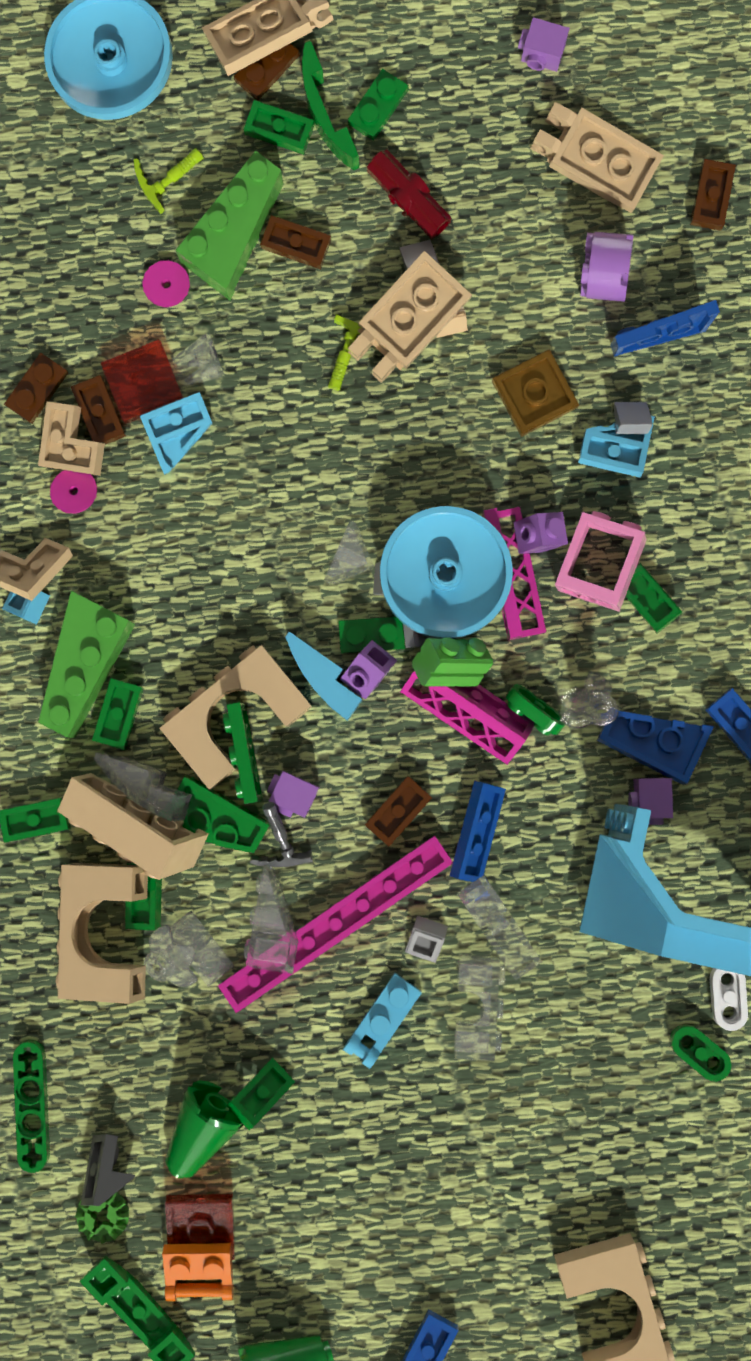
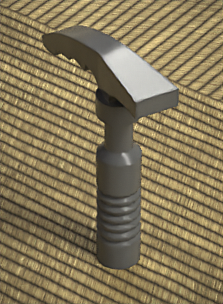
(288, 856)

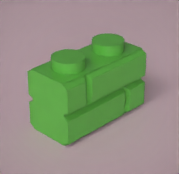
(452, 662)

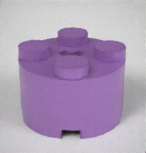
(606, 266)

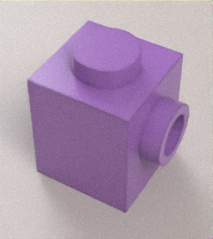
(543, 44)
(540, 532)
(368, 669)
(292, 794)
(653, 795)

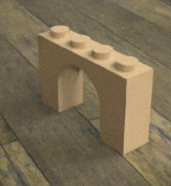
(190, 727)
(81, 970)
(618, 1266)

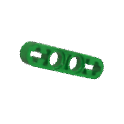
(27, 1105)

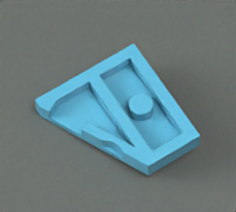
(176, 429)
(614, 451)

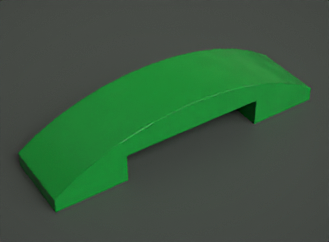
(337, 141)
(138, 1309)

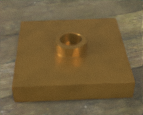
(535, 393)

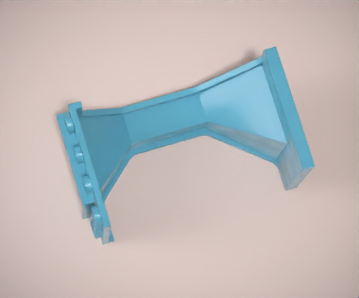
(636, 911)

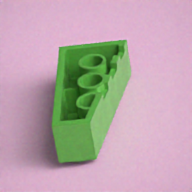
(231, 227)
(83, 660)

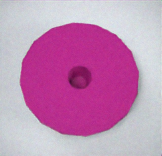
(158, 276)
(63, 487)

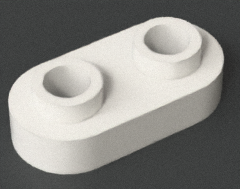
(727, 995)

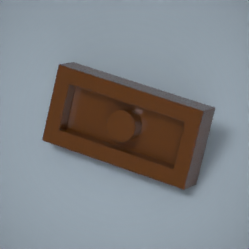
(262, 74)
(712, 194)
(295, 242)
(36, 388)
(98, 410)
(398, 811)

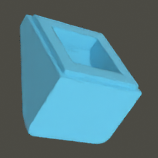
(26, 608)

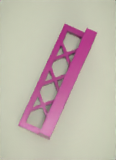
(509, 610)
(478, 704)

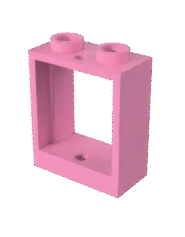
(592, 592)

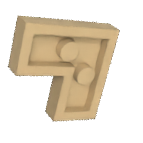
(60, 444)
(31, 575)

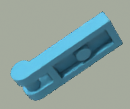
(383, 1019)

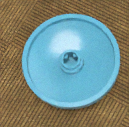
(108, 56)
(446, 572)

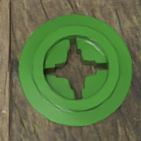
(117, 1214)

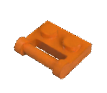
(198, 1263)

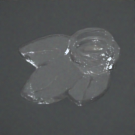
(585, 702)
(171, 957)

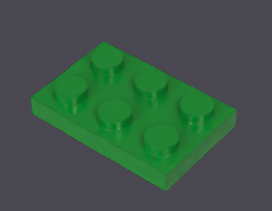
(242, 753)

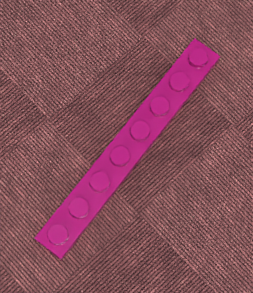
(343, 919)

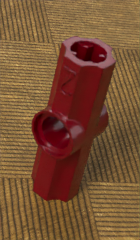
(409, 193)

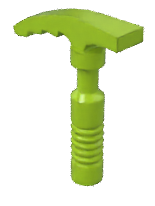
(173, 175)
(343, 356)

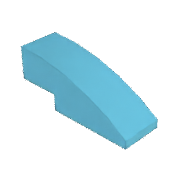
(323, 677)

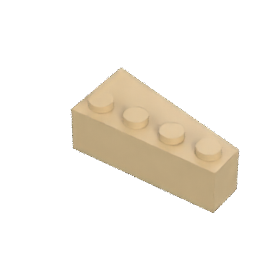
(131, 830)

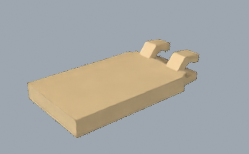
(263, 29)
(598, 156)
(409, 315)

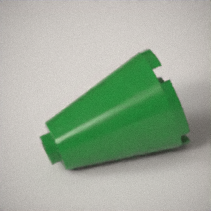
(200, 1129)
(288, 1350)

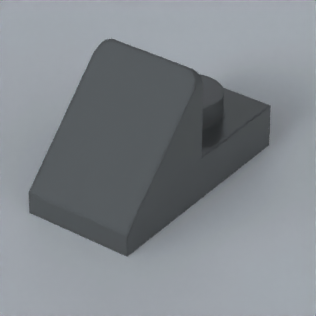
(100, 1179)

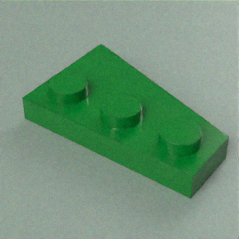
(223, 819)

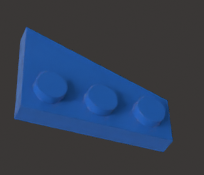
(665, 329)
(657, 743)

